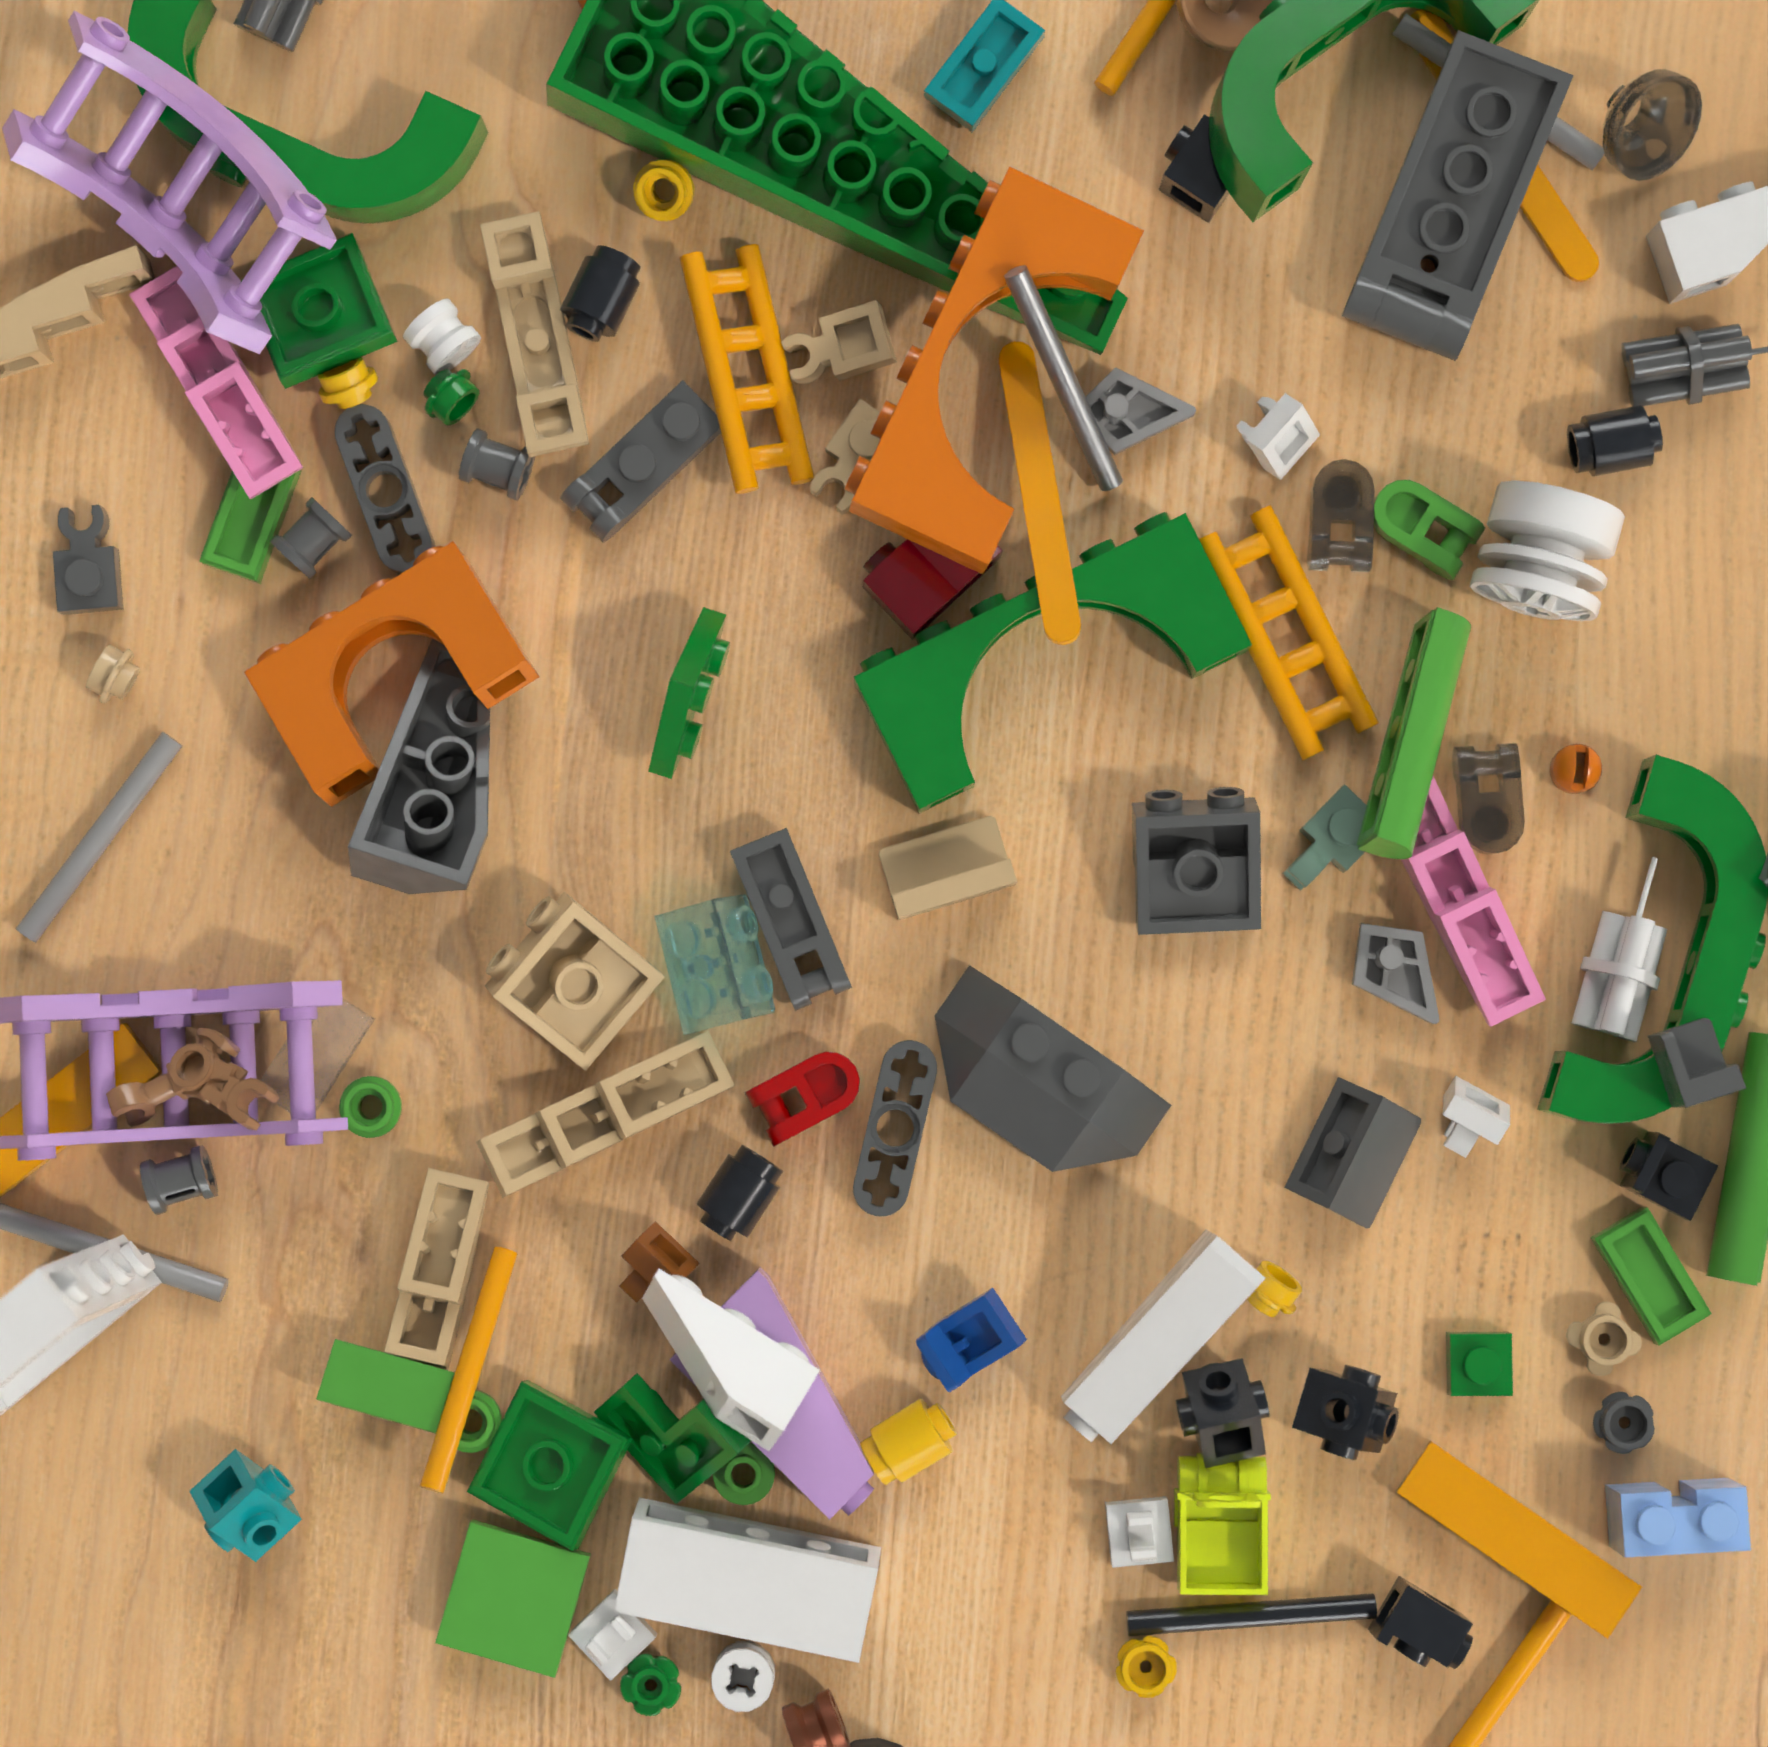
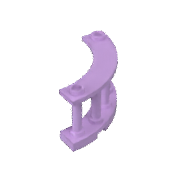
(157, 222)
(171, 1013)

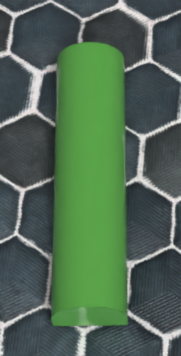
(1414, 735)
(1742, 1211)

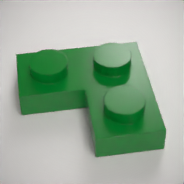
(689, 692)
(670, 1449)

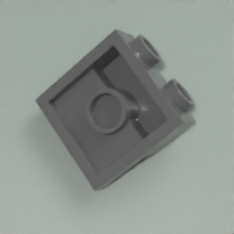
(1197, 862)

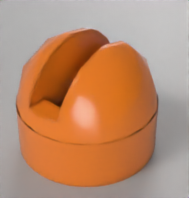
(1564, 767)

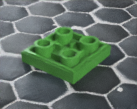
(513, 1598)

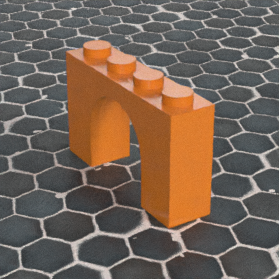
(309, 678)

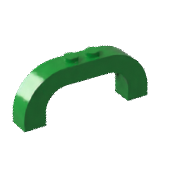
(1246, 136)
(373, 189)
(1719, 953)

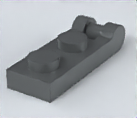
(644, 460)
(789, 916)

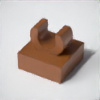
(654, 1251)

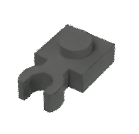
(87, 573)

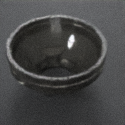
(1661, 128)

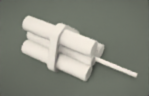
(1621, 971)

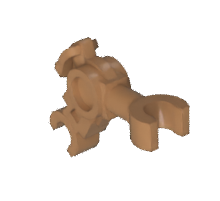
(195, 1073)

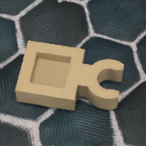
(850, 343)
(846, 446)

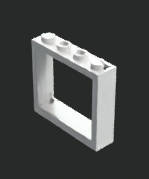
(65, 1309)

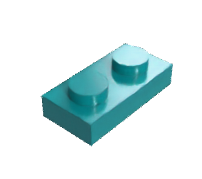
(984, 63)

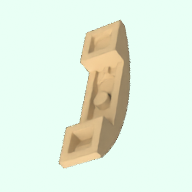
(535, 334)

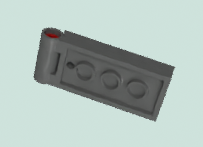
(1457, 195)

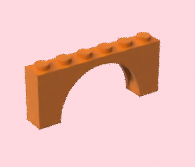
(914, 476)

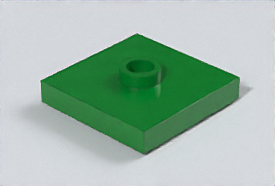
(323, 312)
(549, 1465)

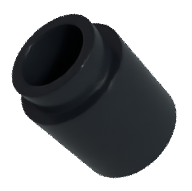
(601, 293)
(1614, 441)
(739, 1193)

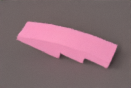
(217, 387)
(1470, 916)

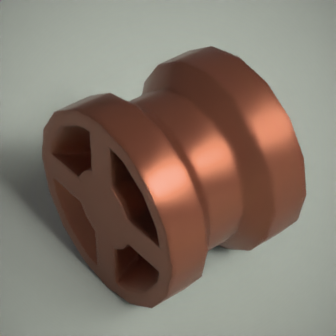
(816, 1723)

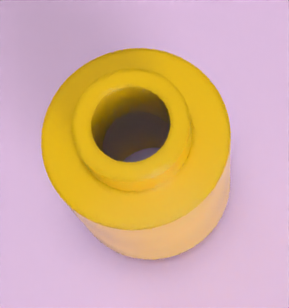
(909, 1441)

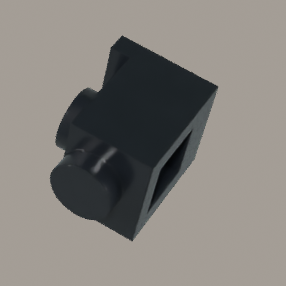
(1422, 1625)

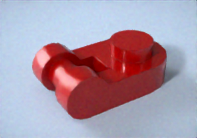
(825, 1083)

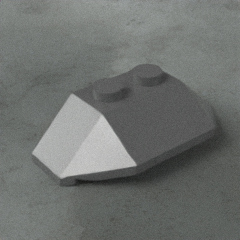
(1039, 1080)

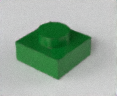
(1479, 1363)

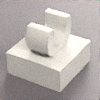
(1280, 435)
(1471, 1115)
(1139, 1531)
(611, 1637)

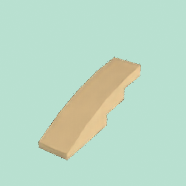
(65, 306)
(605, 1113)
(437, 1268)

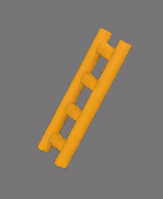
(761, 335)
(1323, 646)

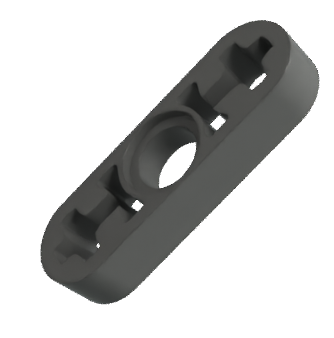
(355, 454)
(869, 1169)

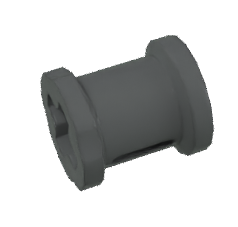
(496, 464)
(310, 538)
(178, 1179)

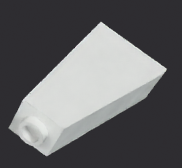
(1160, 1338)

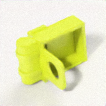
(1222, 1527)

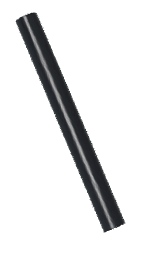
(1251, 1614)

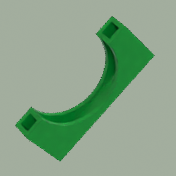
(1153, 580)

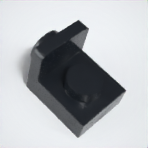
(1666, 1174)

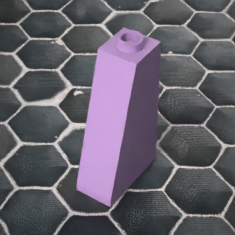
(818, 1444)

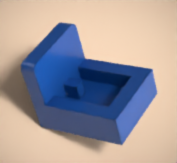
(969, 1340)

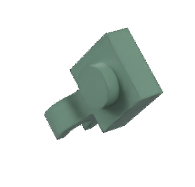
(1333, 838)

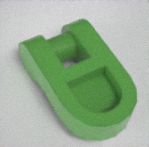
(1405, 514)

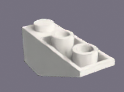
(1709, 244)
(735, 1367)

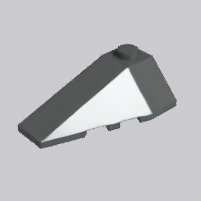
(432, 788)

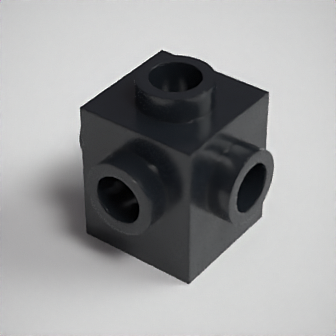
(1347, 1411)
(1223, 1412)

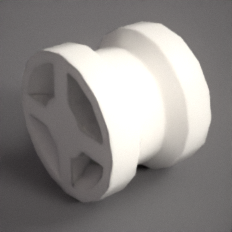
(441, 336)
(747, 1659)

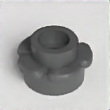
(1640, 1427)

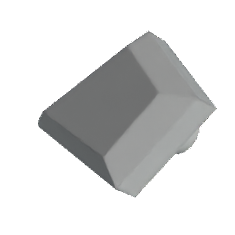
(1133, 410)
(1396, 969)

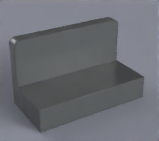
(1353, 1152)

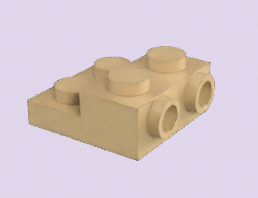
(571, 979)

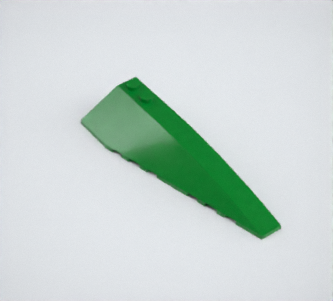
(789, 130)

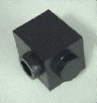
(1192, 173)

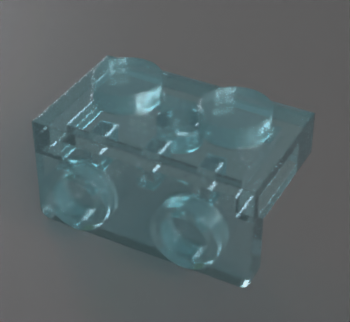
(715, 963)

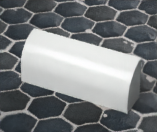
(747, 1579)

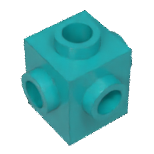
(248, 1516)

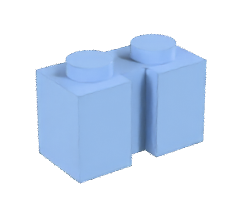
(1703, 1519)

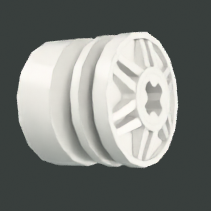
(1549, 539)

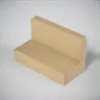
(946, 867)

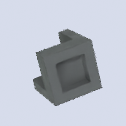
(1693, 1064)

